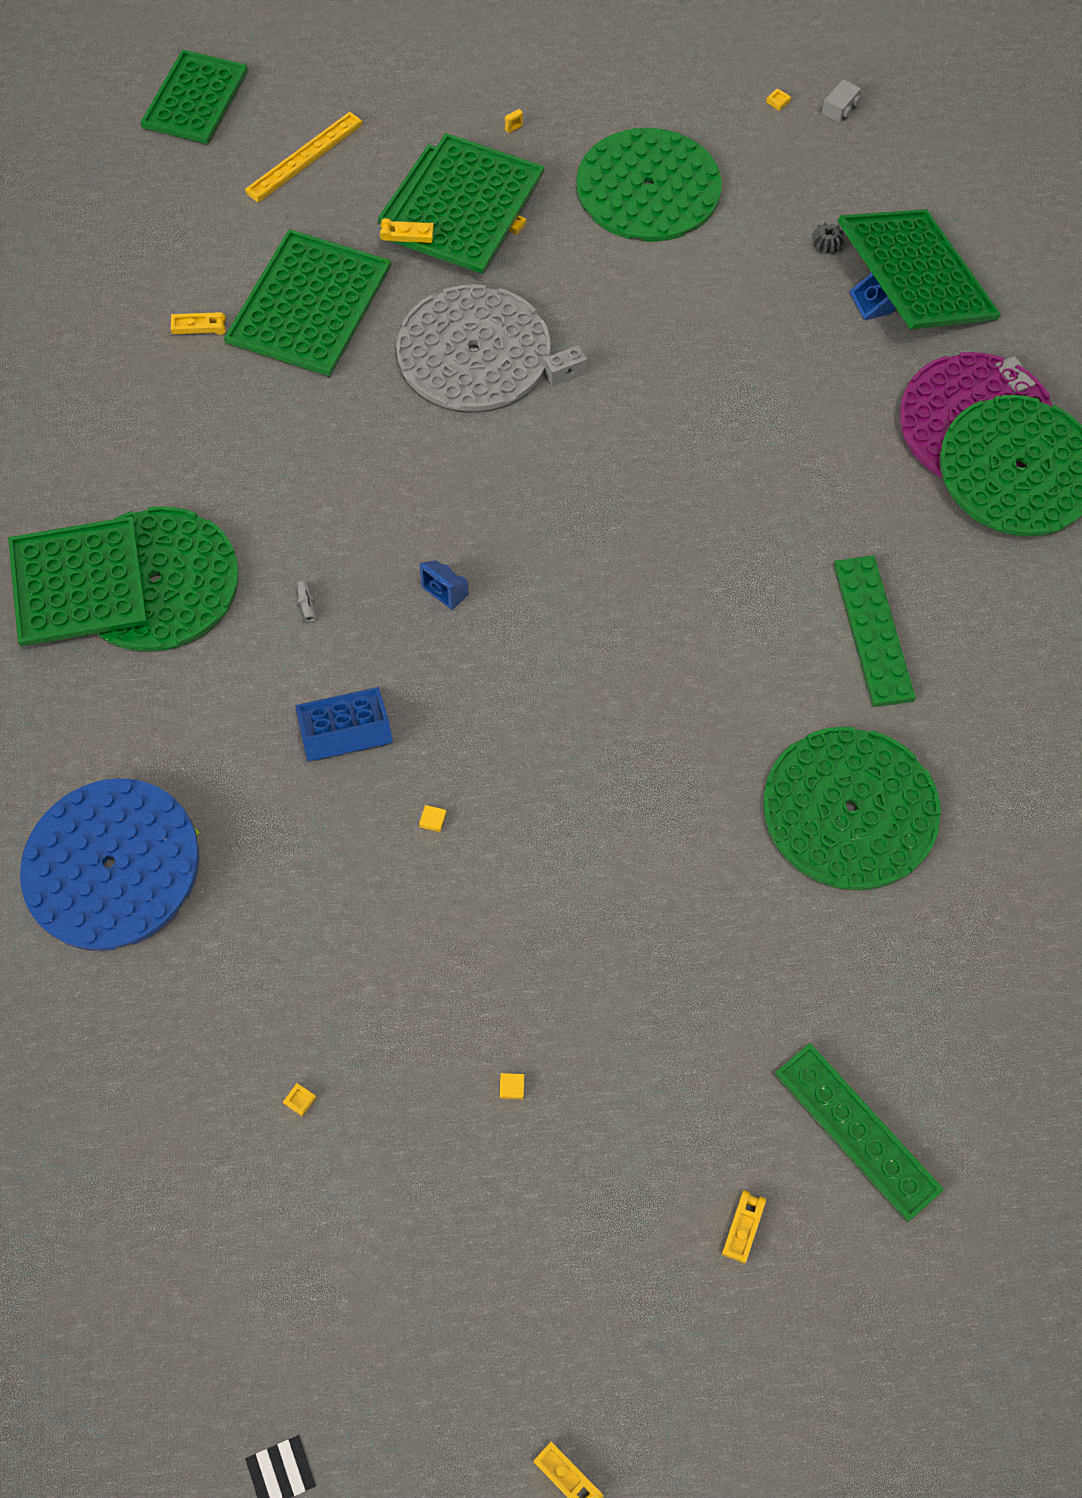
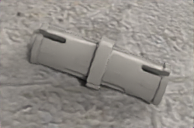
(306, 601)

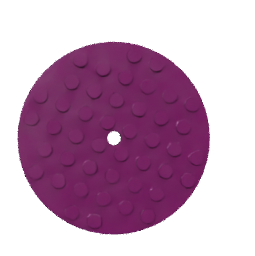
(948, 388)

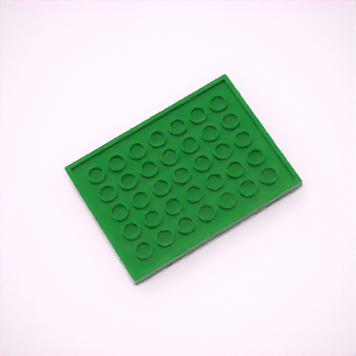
(469, 198)
(918, 268)
(308, 302)

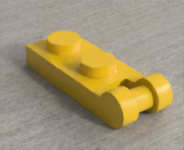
(406, 231)
(198, 323)
(743, 1228)
(564, 1473)

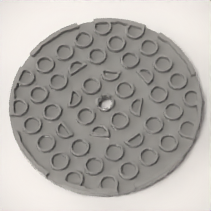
(501, 370)

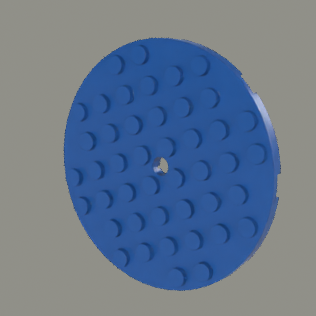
(118, 905)

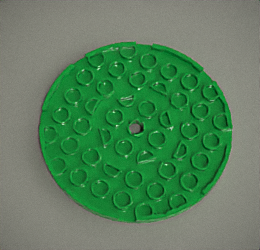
(682, 189)
(982, 472)
(195, 580)
(857, 848)

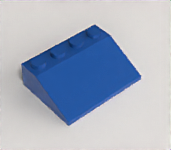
(343, 724)

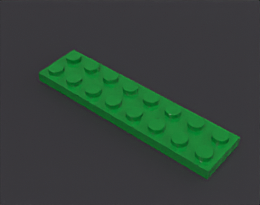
(874, 631)
(859, 1132)

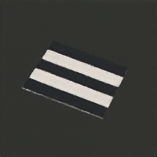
(281, 1470)

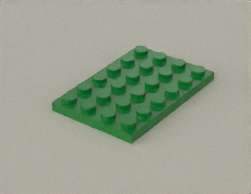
(194, 96)

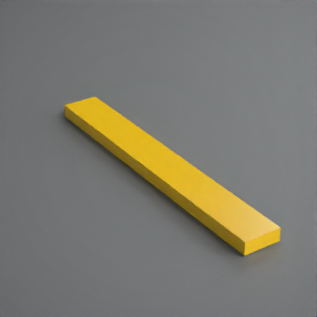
(303, 157)

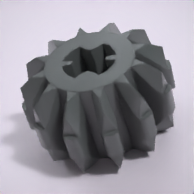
(828, 238)

